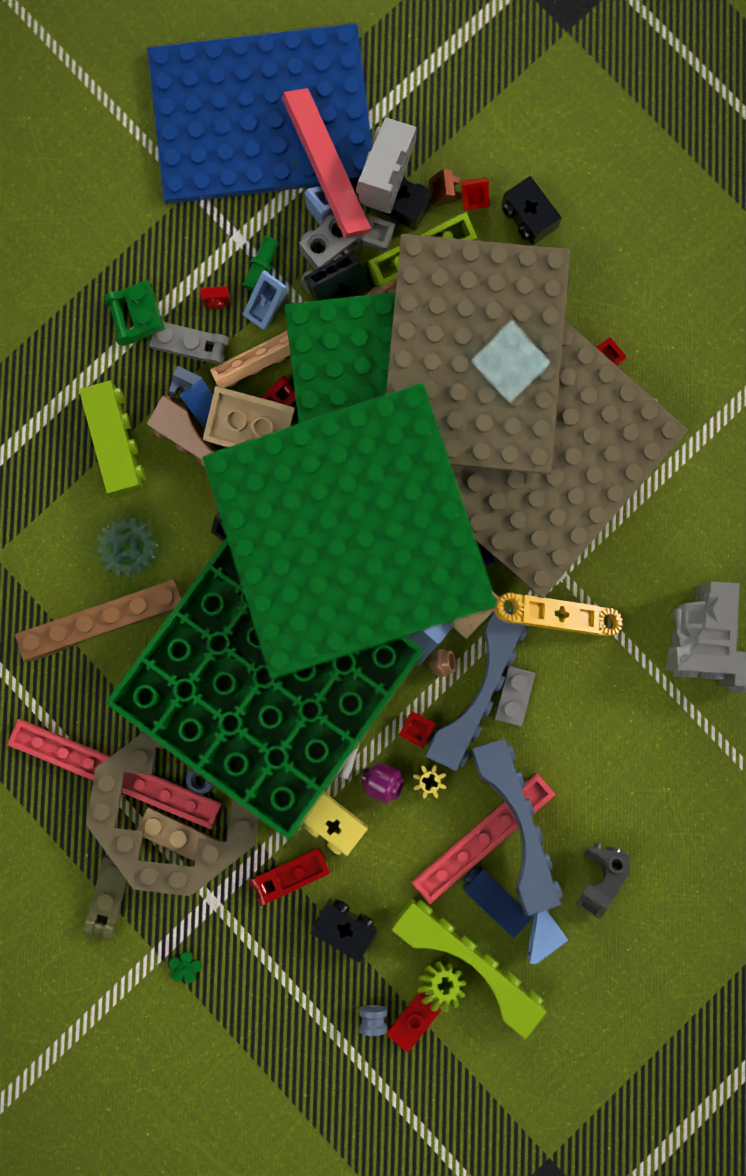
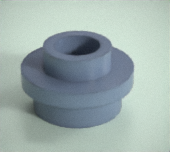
(191, 784)

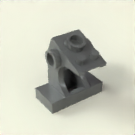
(599, 898)

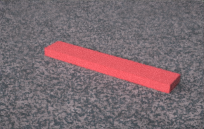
(326, 163)
(477, 843)

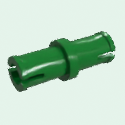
(261, 262)

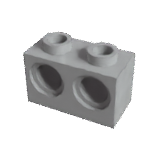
(334, 246)

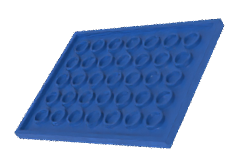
(225, 114)

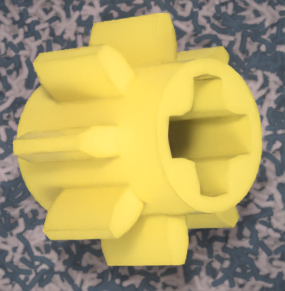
(433, 788)

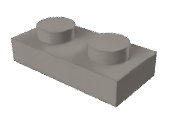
(514, 696)

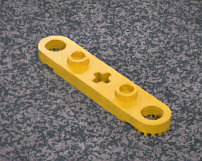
(541, 613)

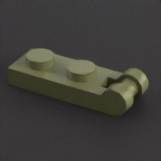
(106, 900)

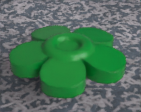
(184, 967)

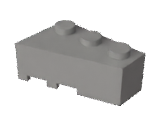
(386, 165)

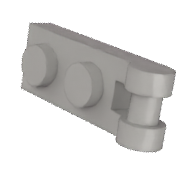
(190, 343)

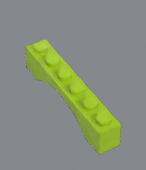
(422, 930)

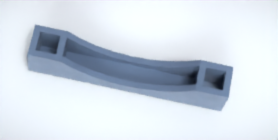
(452, 740)
(534, 884)

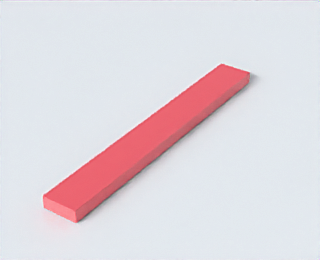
(84, 760)

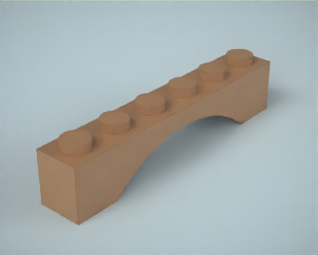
(176, 421)
(99, 620)

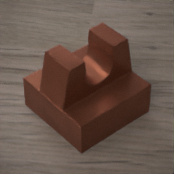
(442, 188)

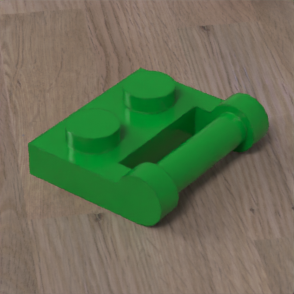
(143, 311)

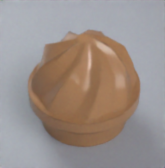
(442, 663)

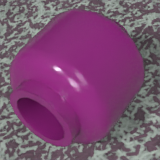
(382, 782)

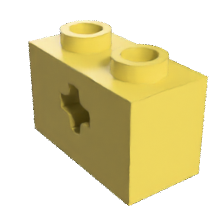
(351, 827)

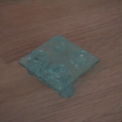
(511, 361)

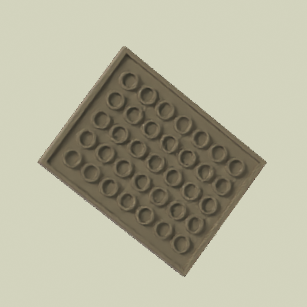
(447, 310)
(603, 450)

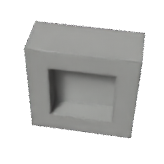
(379, 234)

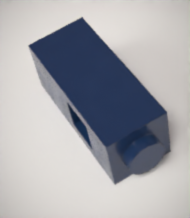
(495, 900)

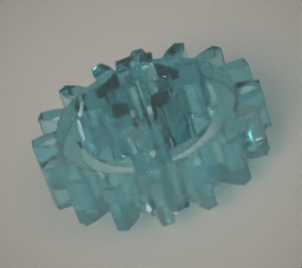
(134, 539)

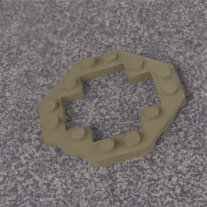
(125, 845)

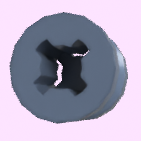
(372, 1020)

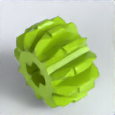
(444, 998)

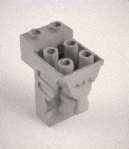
(708, 637)

